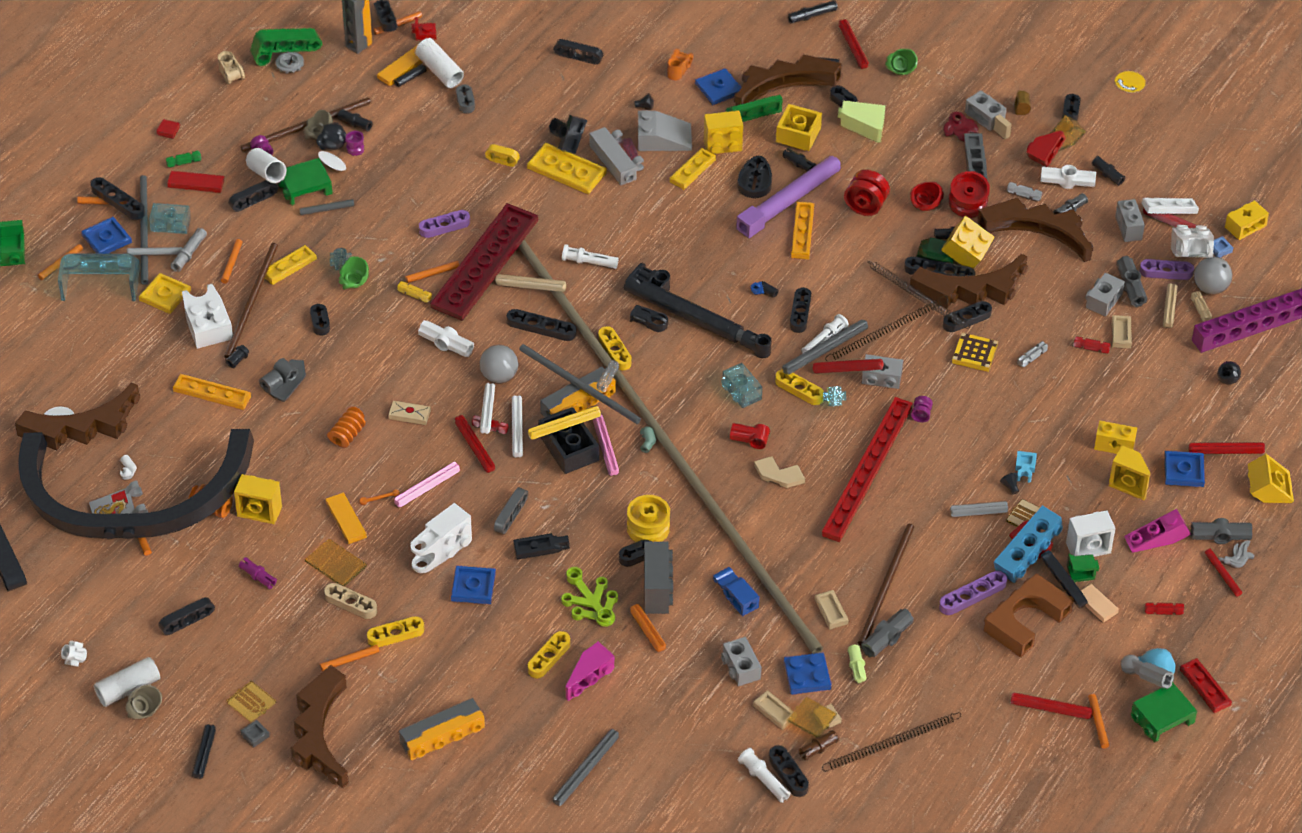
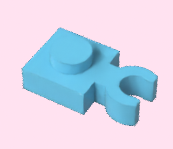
(1025, 464)

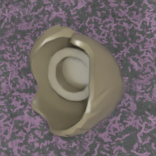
(316, 124)
(143, 702)

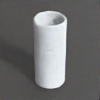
(439, 63)
(266, 165)
(125, 681)

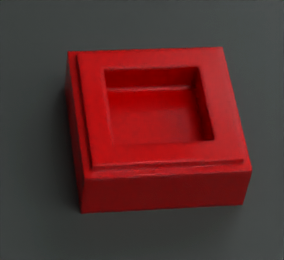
(168, 128)

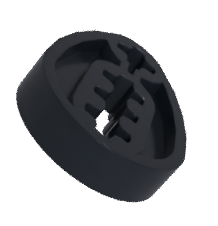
(747, 175)

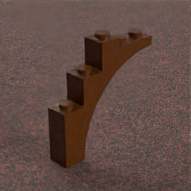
(783, 74)
(1038, 219)
(971, 289)
(82, 427)
(315, 703)

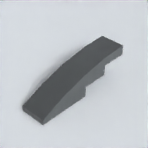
(975, 153)

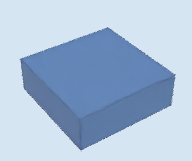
(1221, 247)

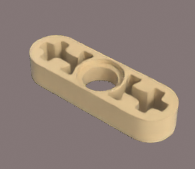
(355, 608)

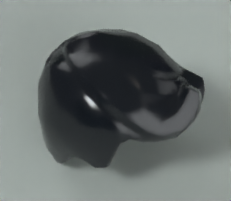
(331, 137)

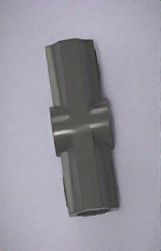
(1132, 279)
(1221, 531)
(887, 633)

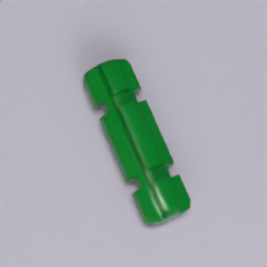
(182, 159)

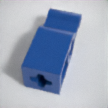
(737, 591)

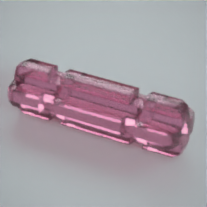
(630, 148)

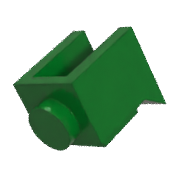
(1082, 567)

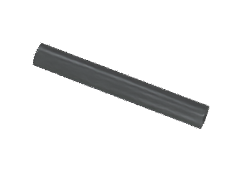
(326, 207)

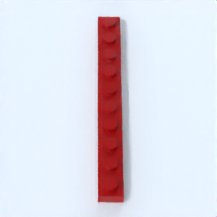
(867, 469)

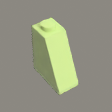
(863, 118)

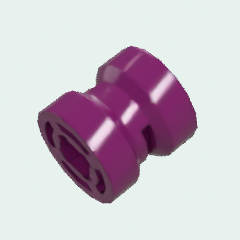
(261, 142)
(355, 143)
(922, 408)

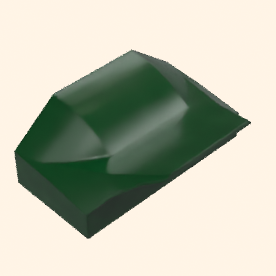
(931, 249)

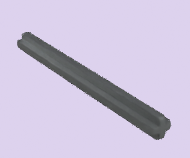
(825, 347)

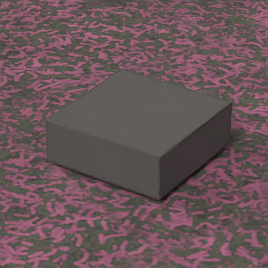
(255, 733)

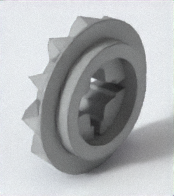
(285, 58)

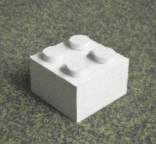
(1090, 534)

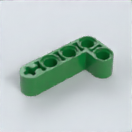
(283, 40)

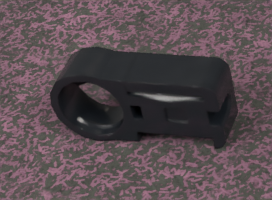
(647, 316)

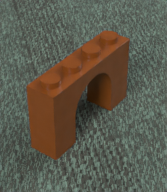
(1034, 593)

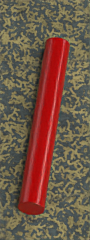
(1223, 572)

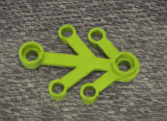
(603, 615)

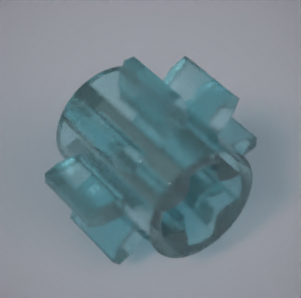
(339, 258)
(834, 396)

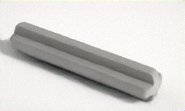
(978, 509)

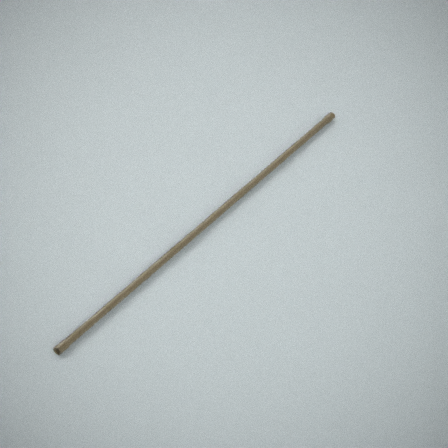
(809, 638)

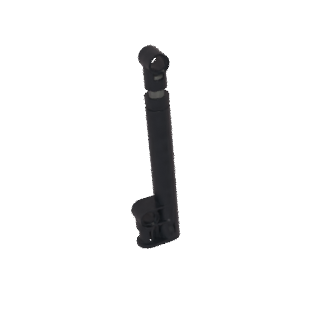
(655, 288)

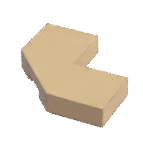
(785, 477)

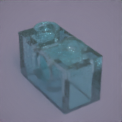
(170, 218)
(741, 385)

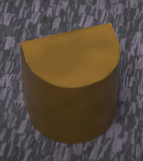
(1022, 103)

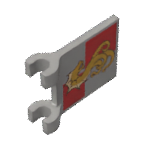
(119, 502)

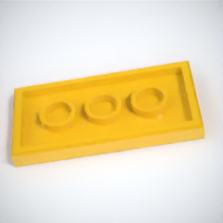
(566, 168)

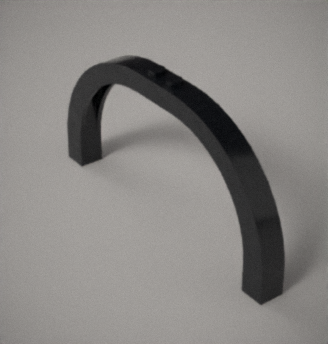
(133, 524)

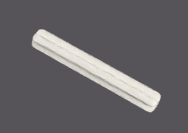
(487, 408)
(517, 434)

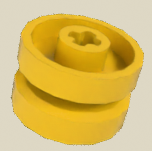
(648, 518)

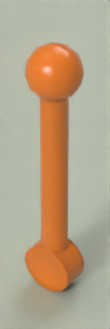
(363, 501)

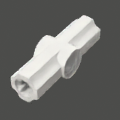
(1068, 176)
(446, 338)

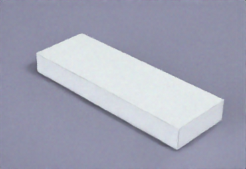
(1170, 205)

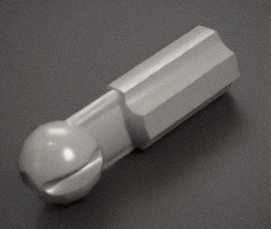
(1147, 671)

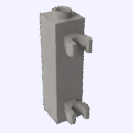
(613, 156)

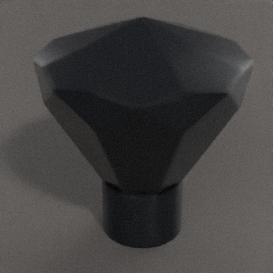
(645, 102)
(1010, 482)

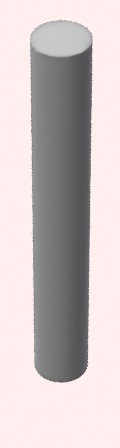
(154, 251)

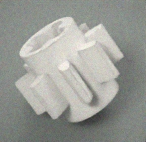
(73, 653)

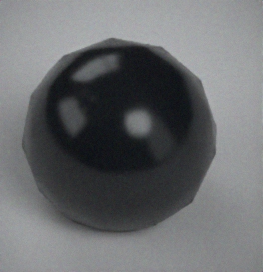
(1229, 372)

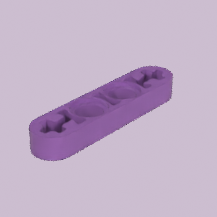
(975, 595)

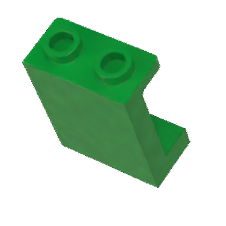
(304, 179)
(12, 243)
(1163, 711)

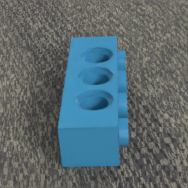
(1042, 520)

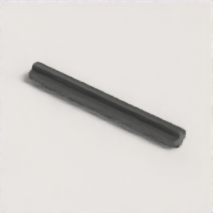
(585, 767)

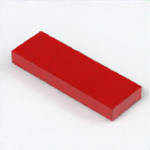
(196, 181)
(1205, 685)

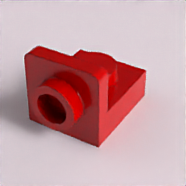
(423, 30)

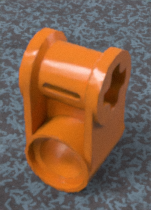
(678, 64)

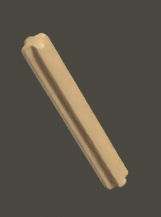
(529, 282)

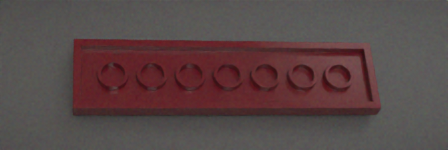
(484, 261)

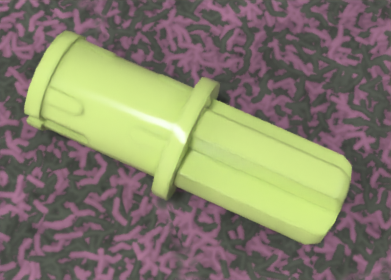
(857, 663)

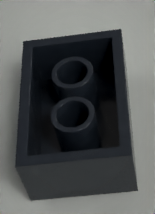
(571, 446)

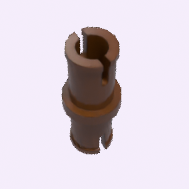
(818, 745)

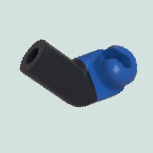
(762, 288)

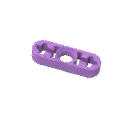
(439, 229)
(1154, 264)

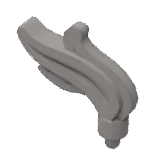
(1240, 555)

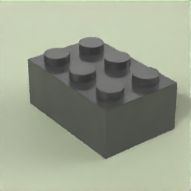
(657, 583)

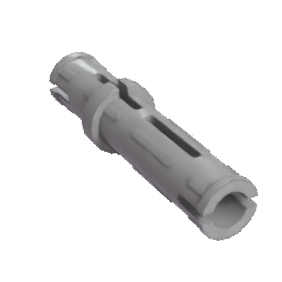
(185, 254)

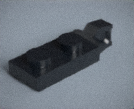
(540, 545)

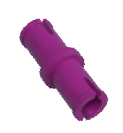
(257, 573)

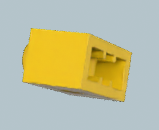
(1246, 220)
(1113, 436)

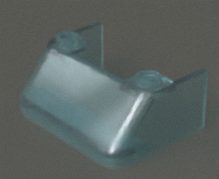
(99, 265)

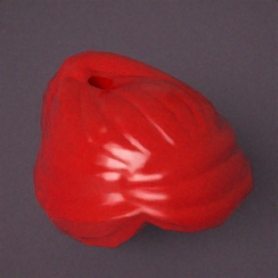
(926, 195)

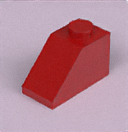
(1045, 147)

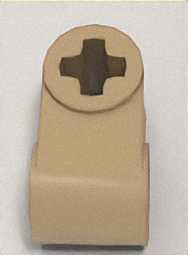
(230, 67)

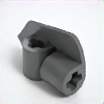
(283, 378)

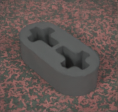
(462, 99)

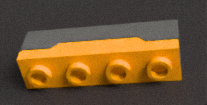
(357, 24)
(575, 397)
(441, 729)

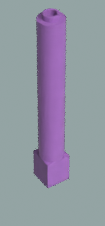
(754, 219)

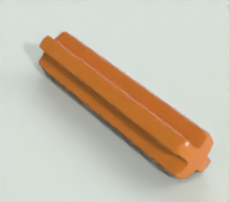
(648, 628)

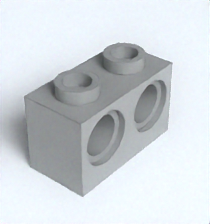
(984, 109)
(1129, 220)
(741, 661)

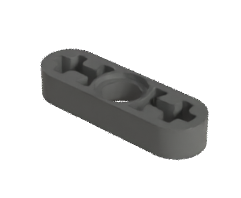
(511, 510)

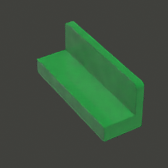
(759, 108)

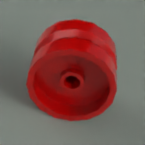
(867, 192)
(968, 194)

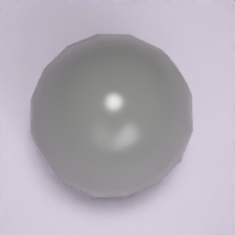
(1213, 275)
(498, 364)

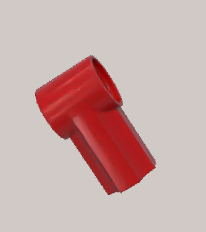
(755, 436)

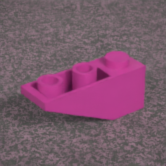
(1160, 532)
(592, 665)

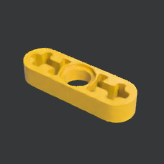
(614, 341)
(813, 397)
(411, 632)
(550, 646)

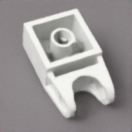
(1192, 241)
(207, 318)
(442, 538)

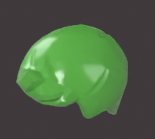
(902, 61)
(354, 273)

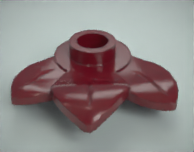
(960, 126)

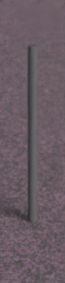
(144, 230)
(580, 384)

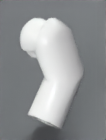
(129, 469)

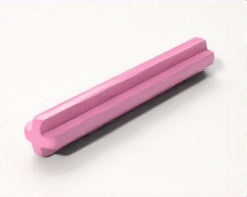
(606, 446)
(426, 484)

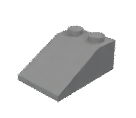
(663, 132)

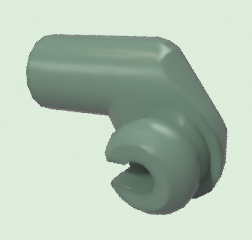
(650, 439)

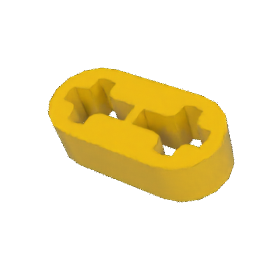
(502, 155)

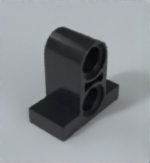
(568, 131)

